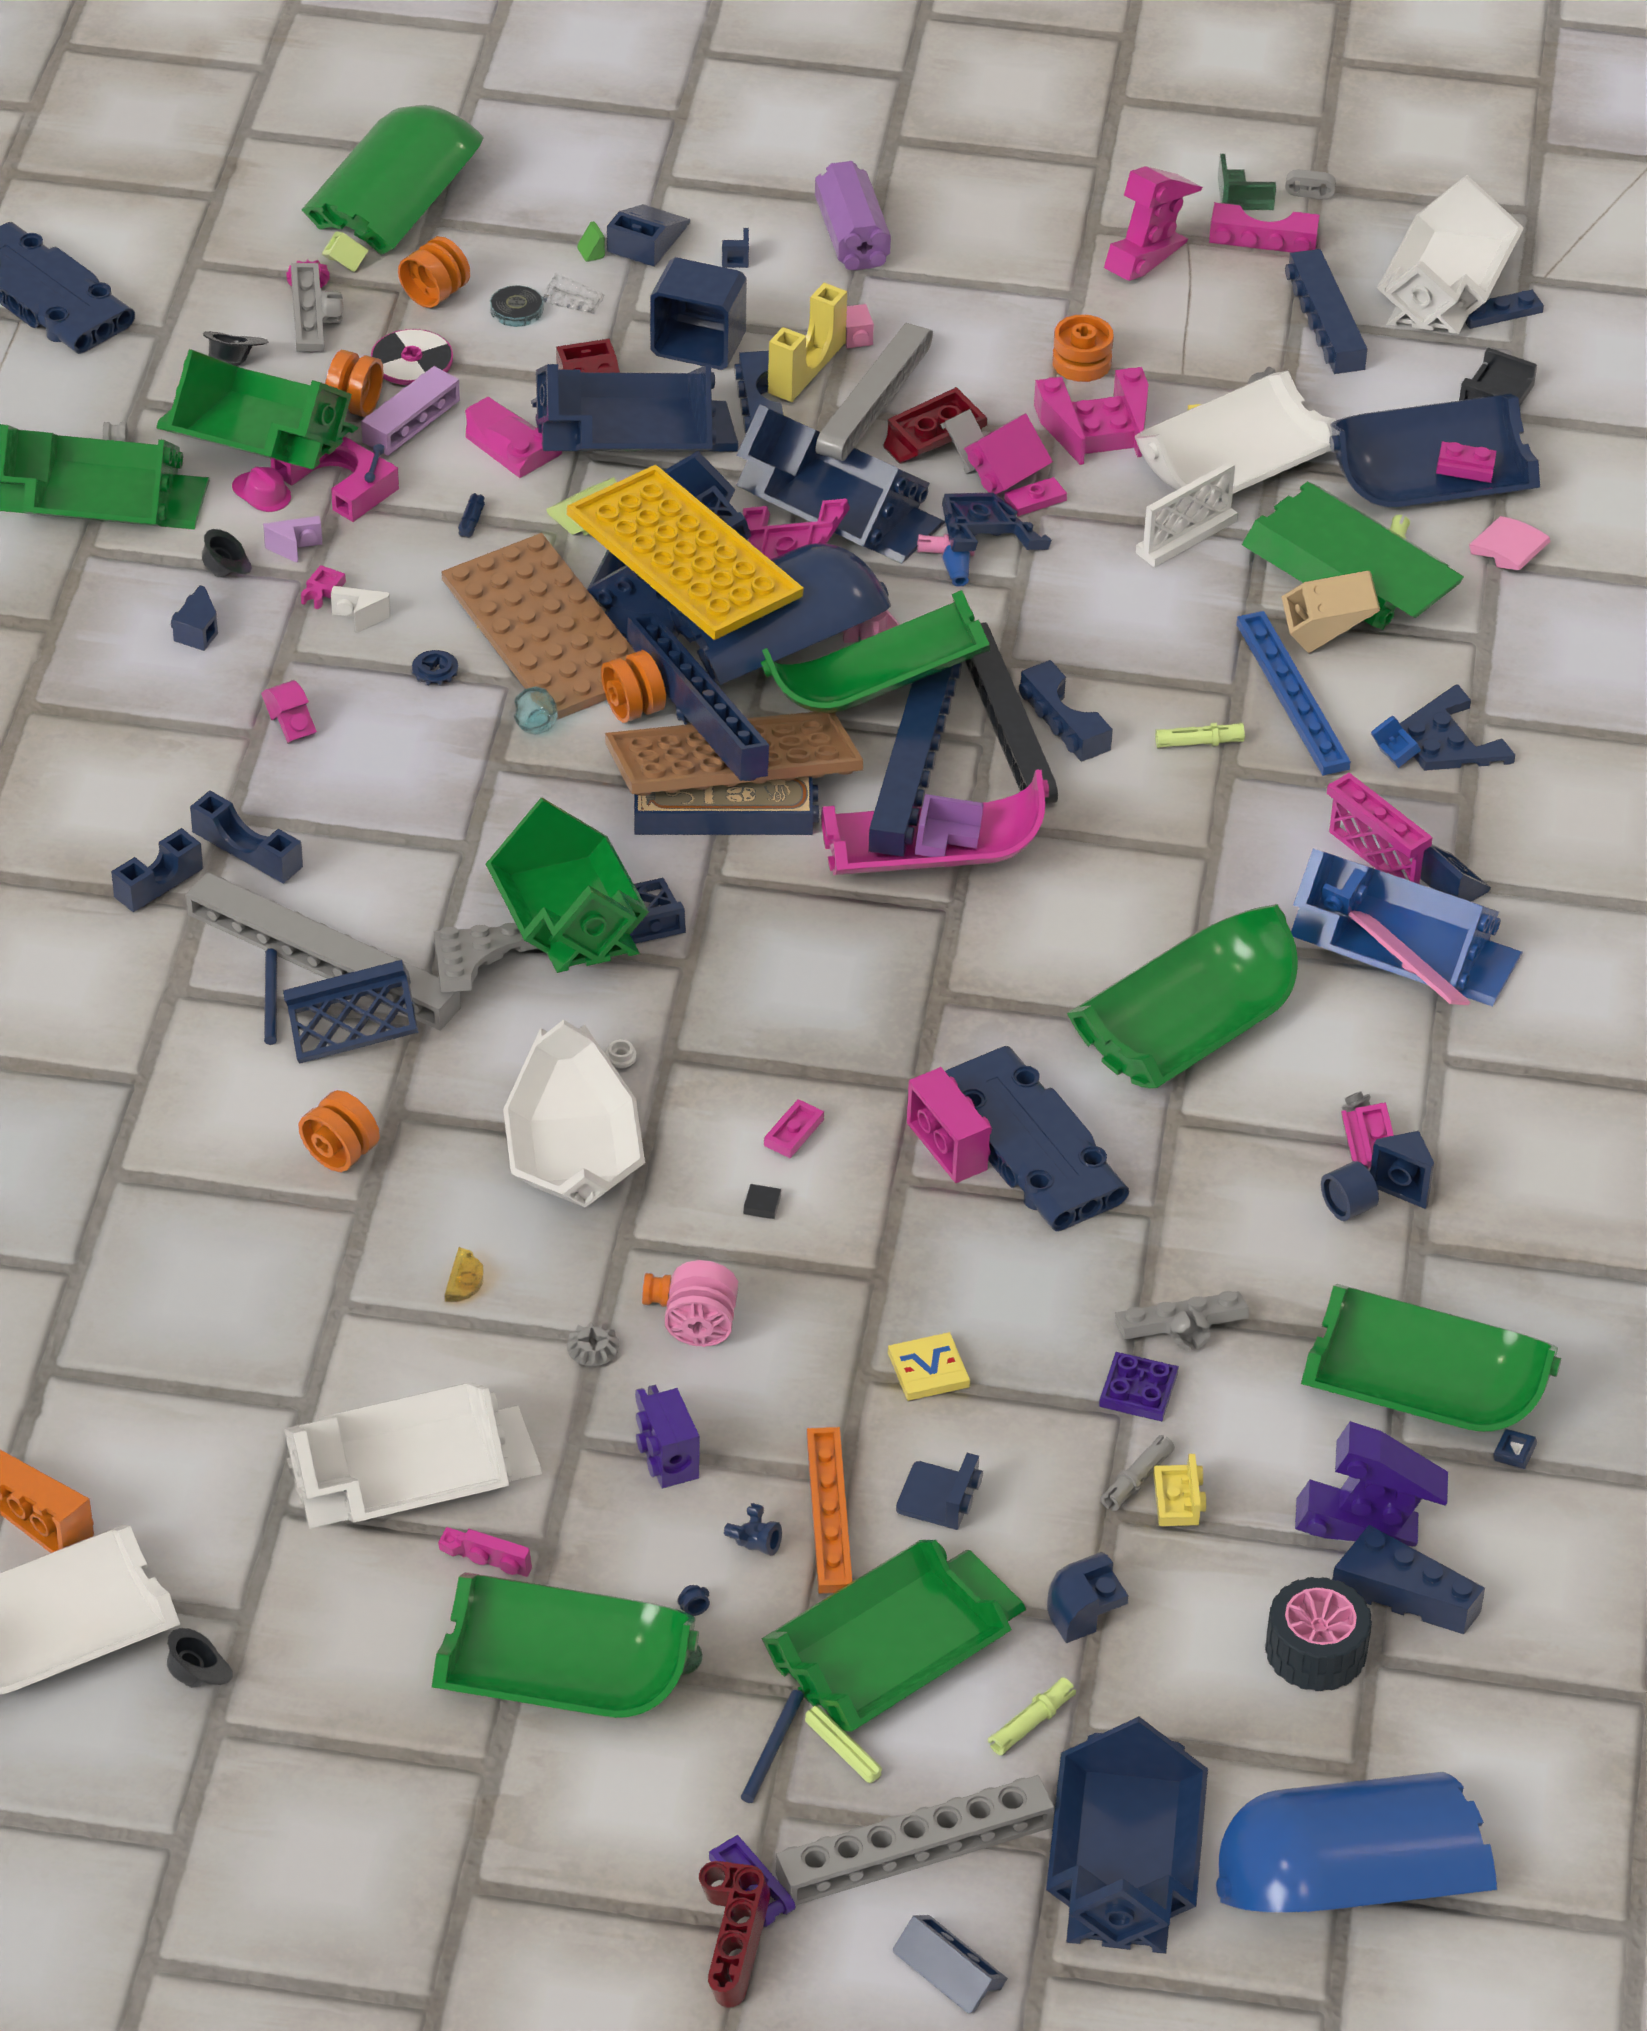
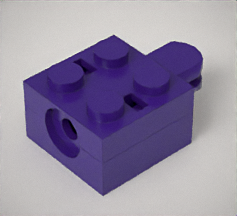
(667, 1436)

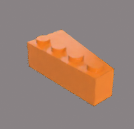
(43, 1506)

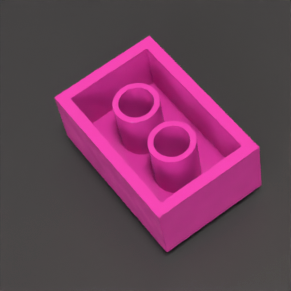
(948, 1124)

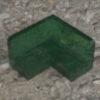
(1237, 191)

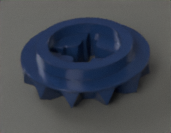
(428, 661)

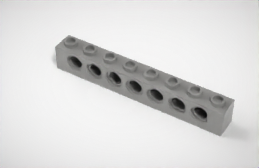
(972, 1825)

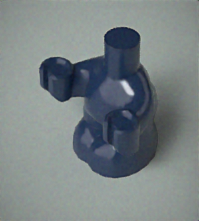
(754, 1534)

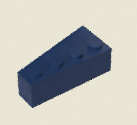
(1409, 1582)

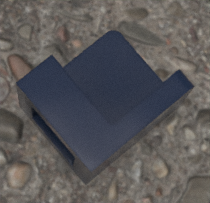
(736, 252)

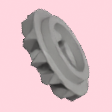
(581, 1351)

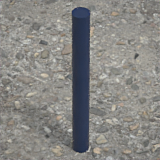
(270, 1014)
(772, 1746)

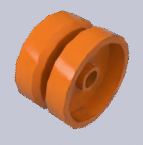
(1082, 348)
(358, 377)
(633, 686)
(339, 1131)

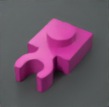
(321, 585)

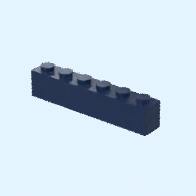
(1326, 311)

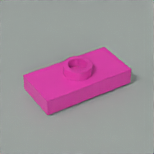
(1036, 496)

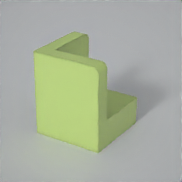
(345, 251)

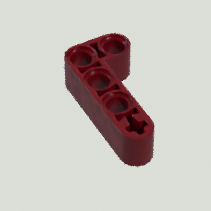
(735, 1935)

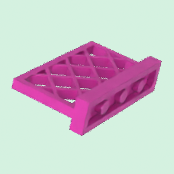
(1385, 823)

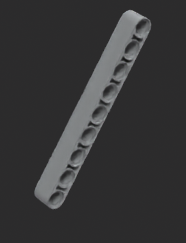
(874, 392)

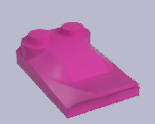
(506, 437)

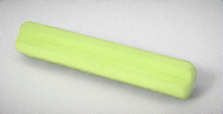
(843, 1744)

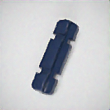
(471, 515)

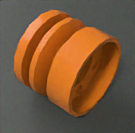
(434, 272)

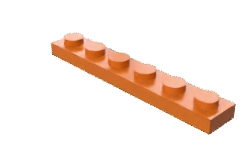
(829, 1509)

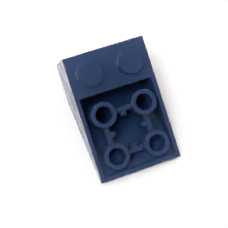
(644, 233)

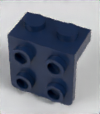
(940, 1493)

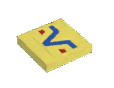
(928, 1366)

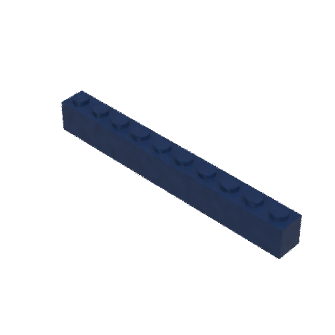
(701, 699)
(910, 761)

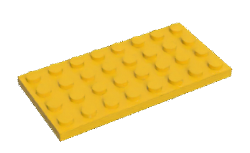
(685, 551)

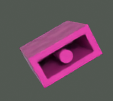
(1008, 455)

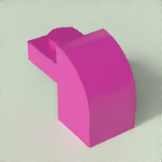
(289, 705)

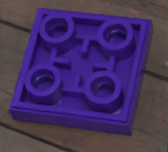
(1138, 1386)

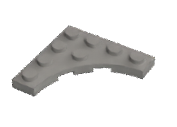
(464, 950)

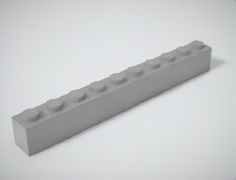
(310, 943)

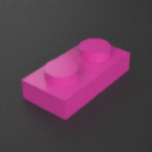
(794, 1128)

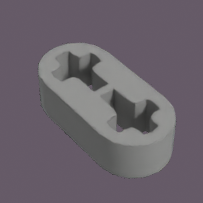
(1310, 184)

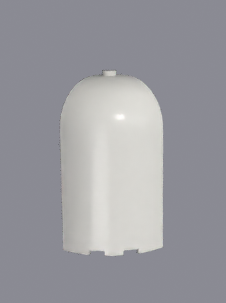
(1254, 427)
(77, 1607)

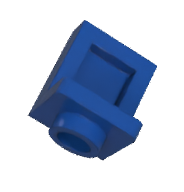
(1395, 741)
(1345, 899)

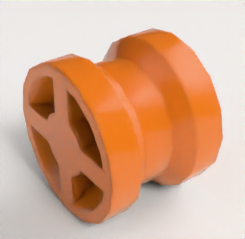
(656, 1289)

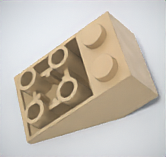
(1329, 607)

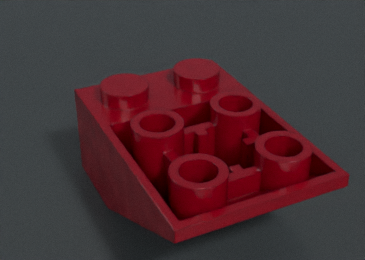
(588, 357)

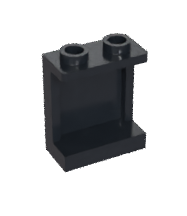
(1500, 376)

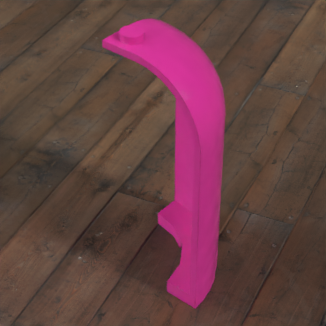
(1005, 831)

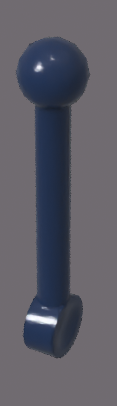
(378, 450)

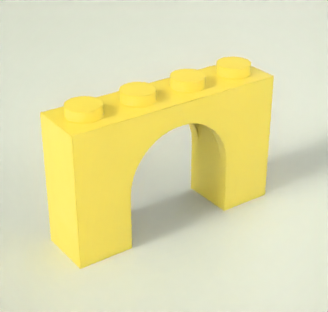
(800, 357)

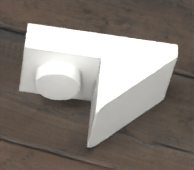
(364, 605)

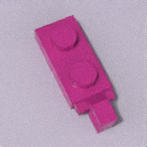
(487, 1550)

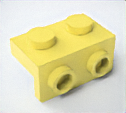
(1179, 1493)

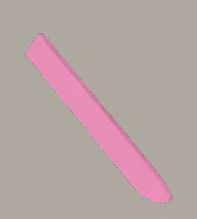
(1410, 960)

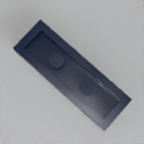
(1505, 308)

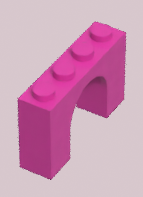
(352, 495)

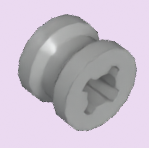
(115, 432)

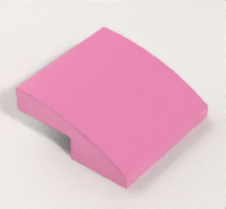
(1510, 543)

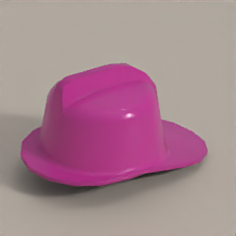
(263, 489)

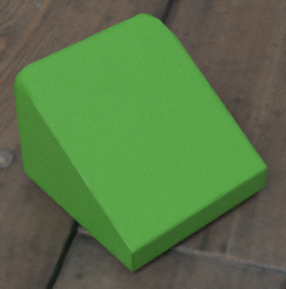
(592, 243)

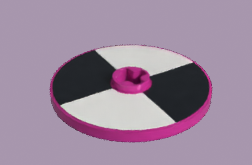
(412, 353)

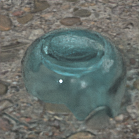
(535, 710)

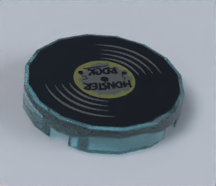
(516, 305)

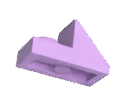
(288, 535)

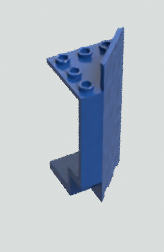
(1436, 926)

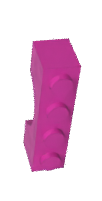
(1235, 228)

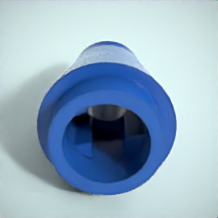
(957, 565)

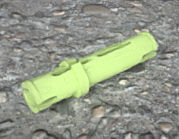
(1210, 734)
(1042, 1707)

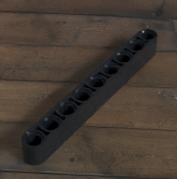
(1009, 718)

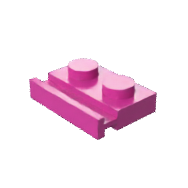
(1466, 461)
(1363, 1129)

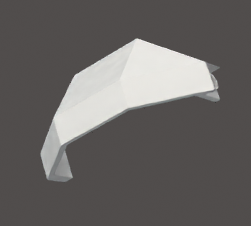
(571, 1118)

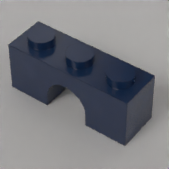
(177, 860)

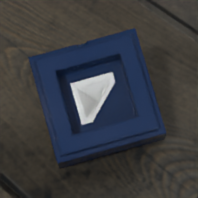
(1515, 1448)

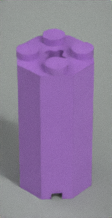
(853, 216)

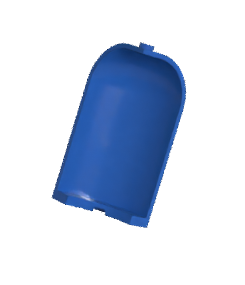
(1354, 1846)

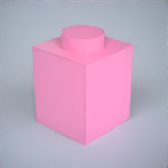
(859, 327)

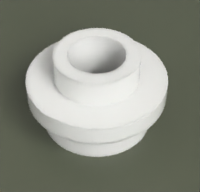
(621, 1053)

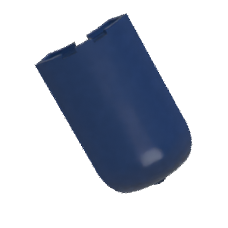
(1396, 452)
(836, 597)

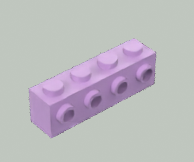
(411, 410)

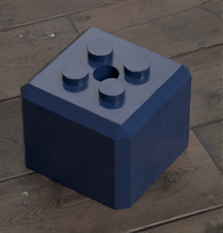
(698, 313)

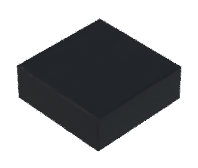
(762, 1201)

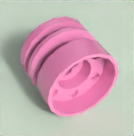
(701, 1303)

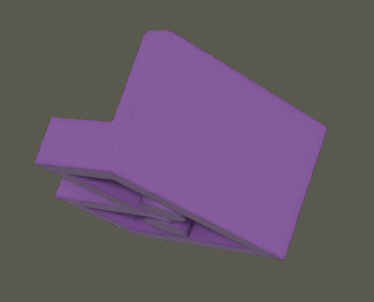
(947, 822)

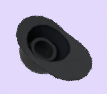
(231, 348)
(224, 554)
(195, 1659)

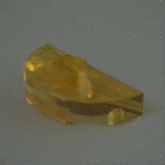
(465, 1277)

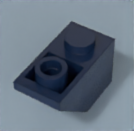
(196, 621)

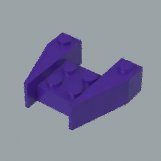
(1381, 1489)

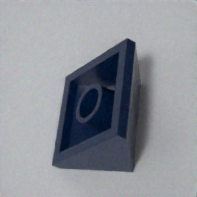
(1449, 875)
(1403, 1167)

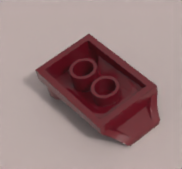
(920, 428)

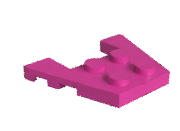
(783, 538)

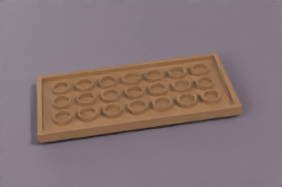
(540, 620)
(682, 759)

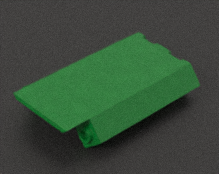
(1327, 538)
(893, 1631)

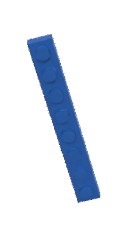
(1293, 693)

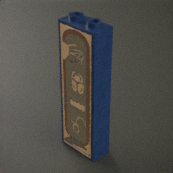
(744, 809)

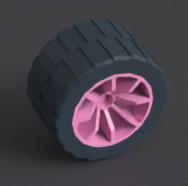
(1318, 1634)

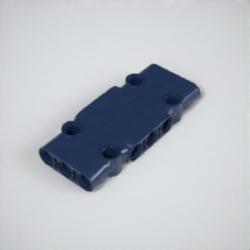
(57, 292)
(1039, 1141)

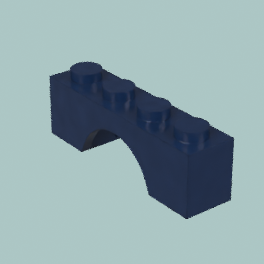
(753, 382)
(1082, 732)
(219, 823)

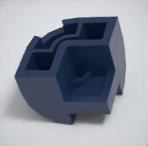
(1081, 1594)

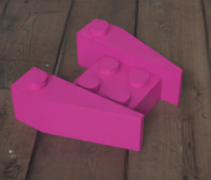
(1152, 224)
(1095, 423)

